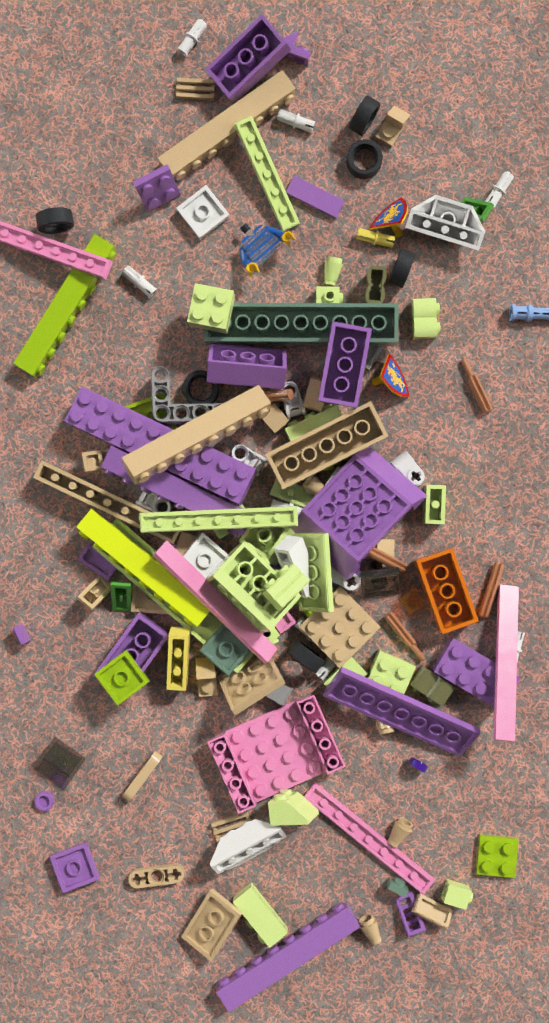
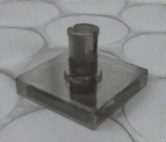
(379, 581)

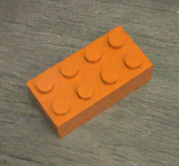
(446, 590)

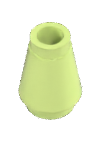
(332, 270)

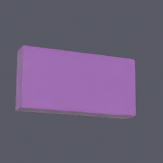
(97, 562)

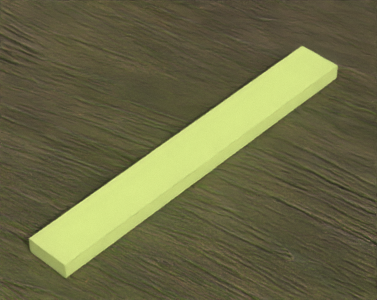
(218, 519)

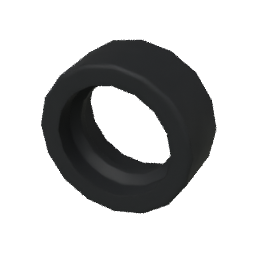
(364, 115)
(364, 144)
(54, 220)
(402, 268)
(186, 388)
(306, 656)

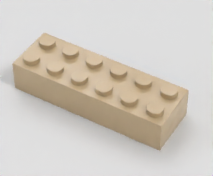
(326, 445)

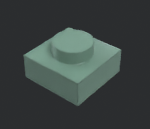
(397, 885)

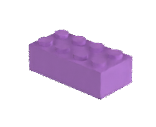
(248, 59)
(344, 364)
(247, 366)
(141, 639)
(467, 670)

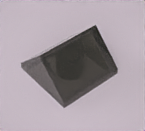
(59, 763)

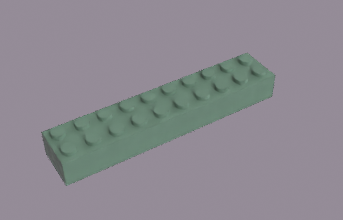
(305, 323)

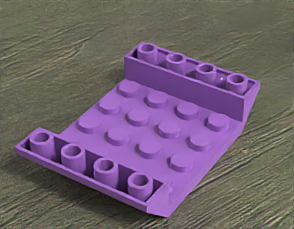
(359, 508)

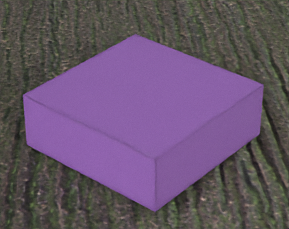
(21, 634)

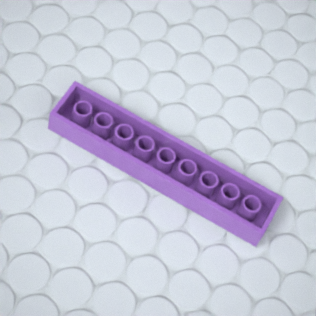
(131, 430)

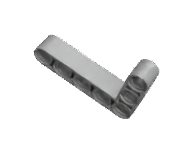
(171, 409)

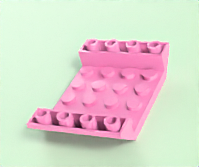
(275, 752)

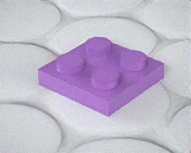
(157, 188)
(74, 867)

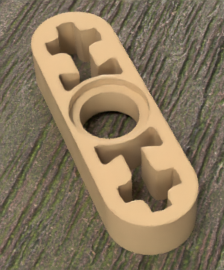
(142, 776)
(142, 873)

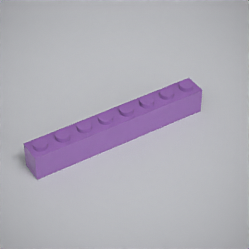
(170, 488)
(287, 956)

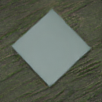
(224, 650)

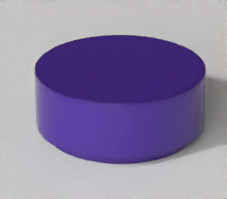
(418, 764)

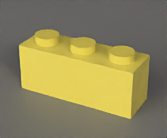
(178, 658)

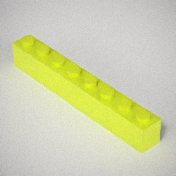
(143, 566)

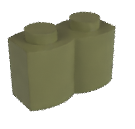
(374, 282)
(431, 685)

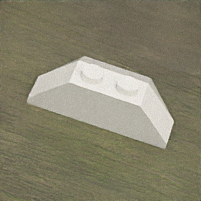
(447, 221)
(245, 844)

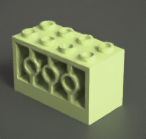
(240, 587)

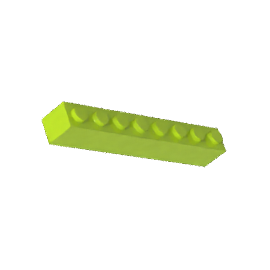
(61, 313)

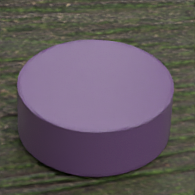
(44, 801)

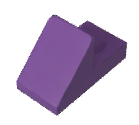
(297, 54)

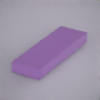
(315, 197)

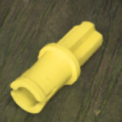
(375, 237)

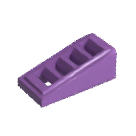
(415, 930)

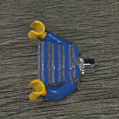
(261, 246)

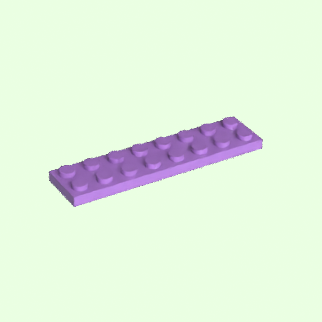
(401, 712)

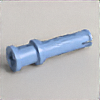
(528, 313)

